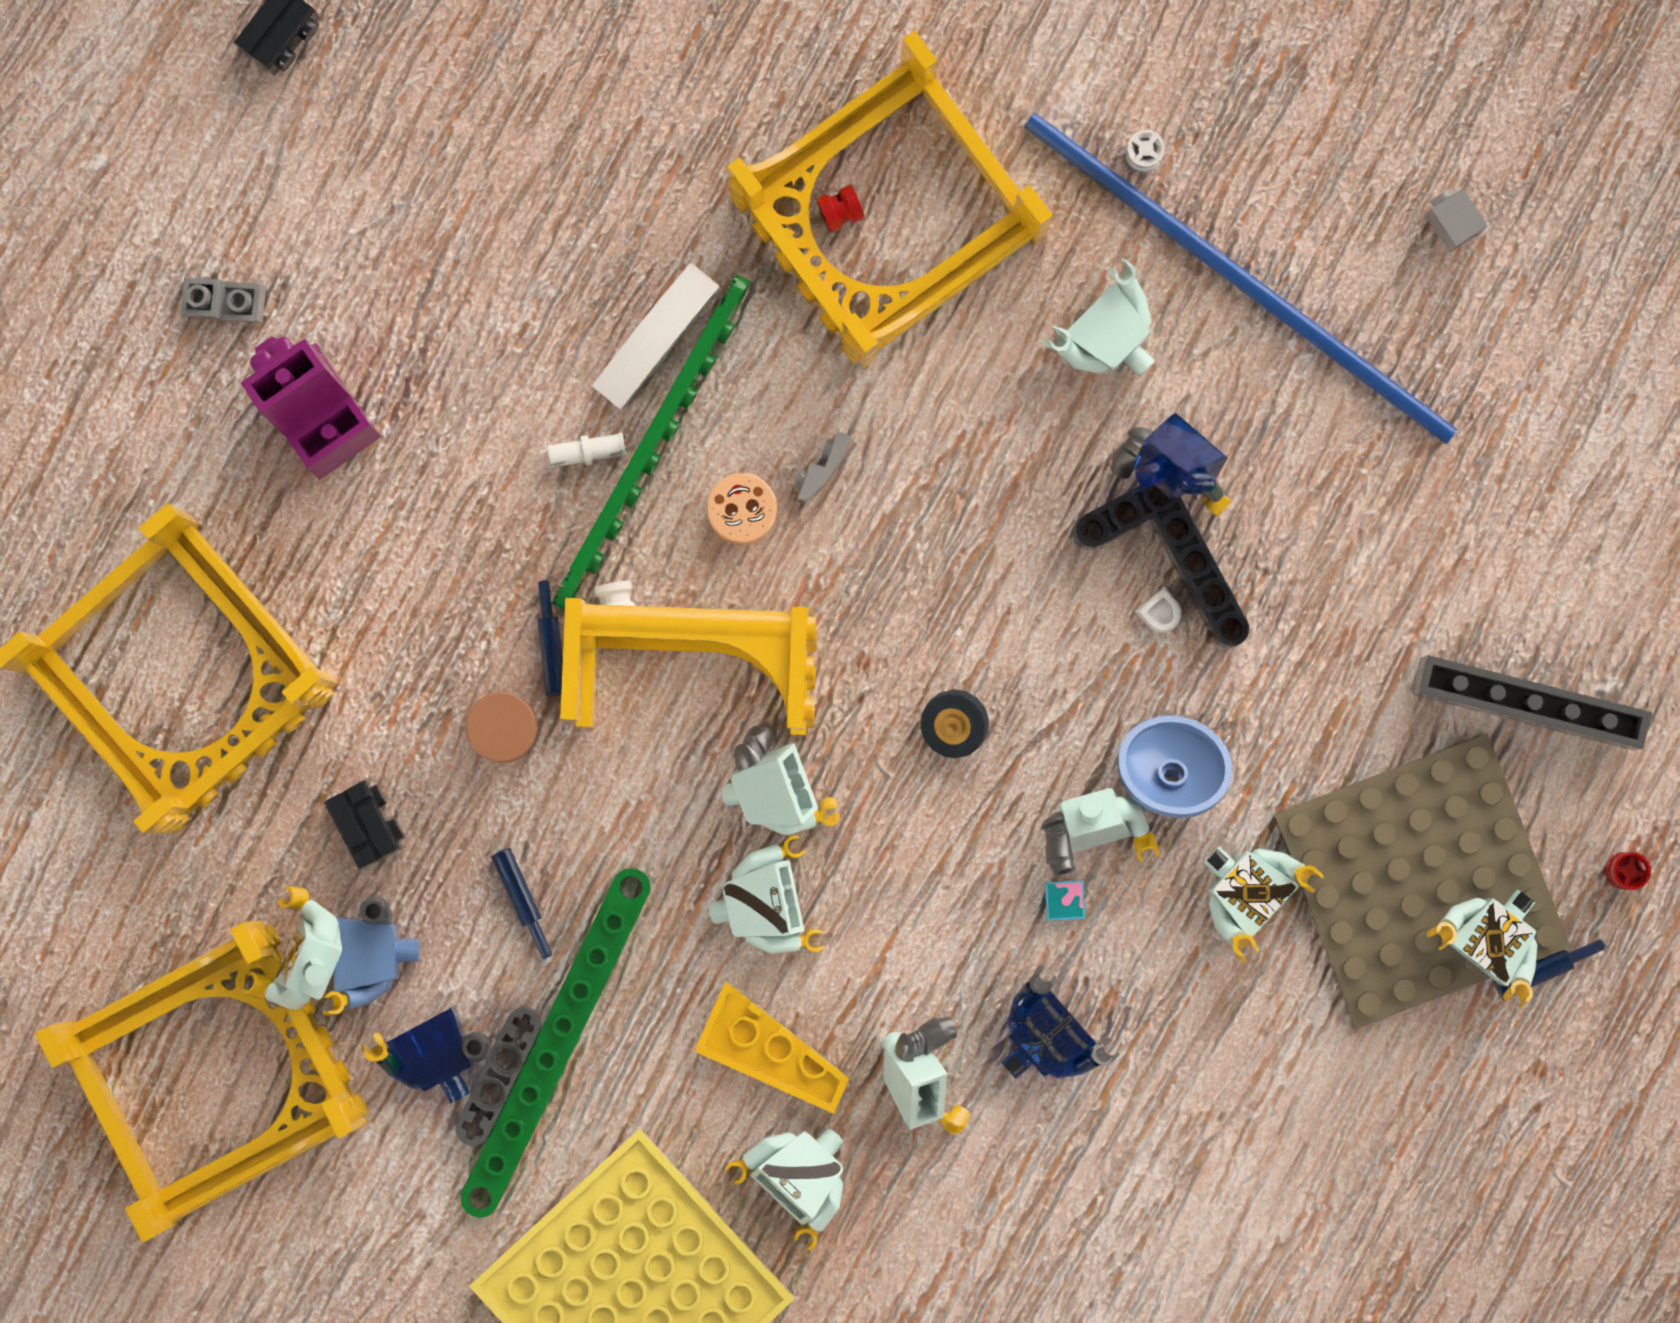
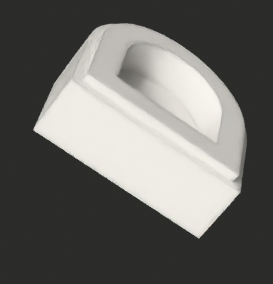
(1160, 612)

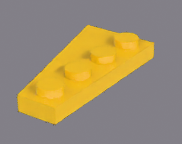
(762, 1048)

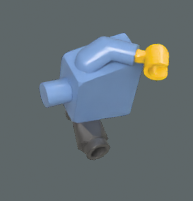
(369, 956)

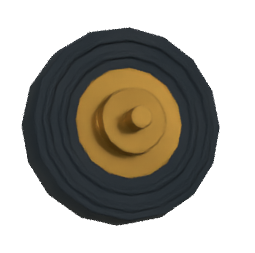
(954, 723)

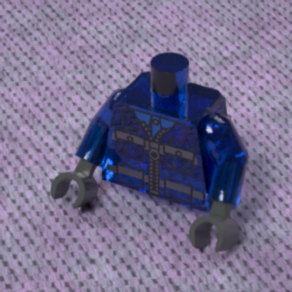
(1049, 1035)

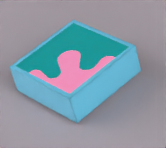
(1064, 900)

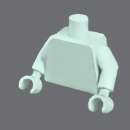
(1109, 329)

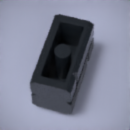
(277, 32)
(364, 824)

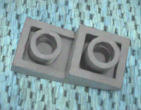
(223, 300)
(811, 482)

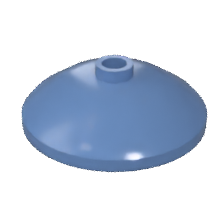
(1177, 750)

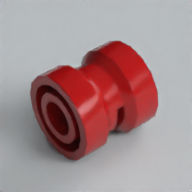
(840, 208)
(1635, 871)

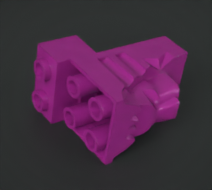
(308, 404)

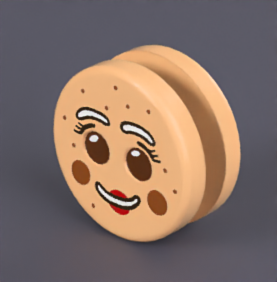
(742, 509)

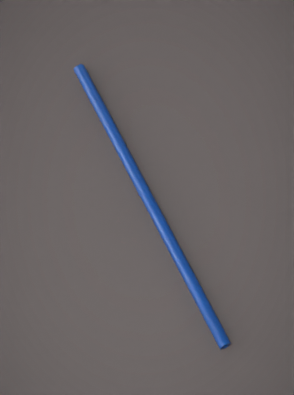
(1240, 278)

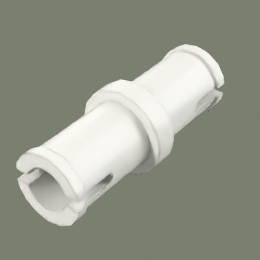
(586, 450)

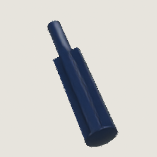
(549, 643)
(521, 897)
(1557, 964)

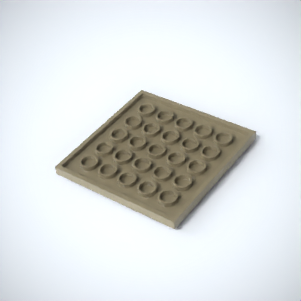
(1397, 862)

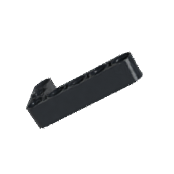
(1176, 550)

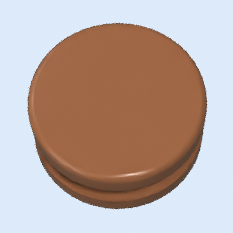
(502, 727)

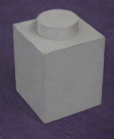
(1455, 218)

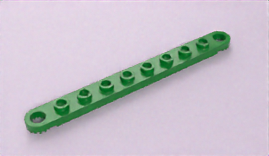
(662, 428)
(555, 1043)

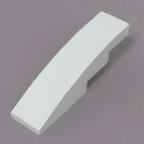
(656, 336)

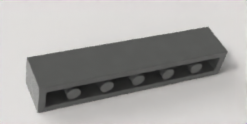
(1531, 703)

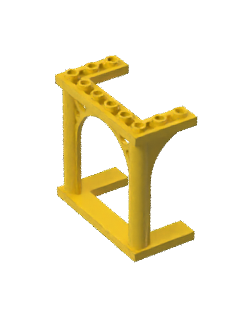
(761, 184)
(767, 639)
(161, 803)
(337, 1115)

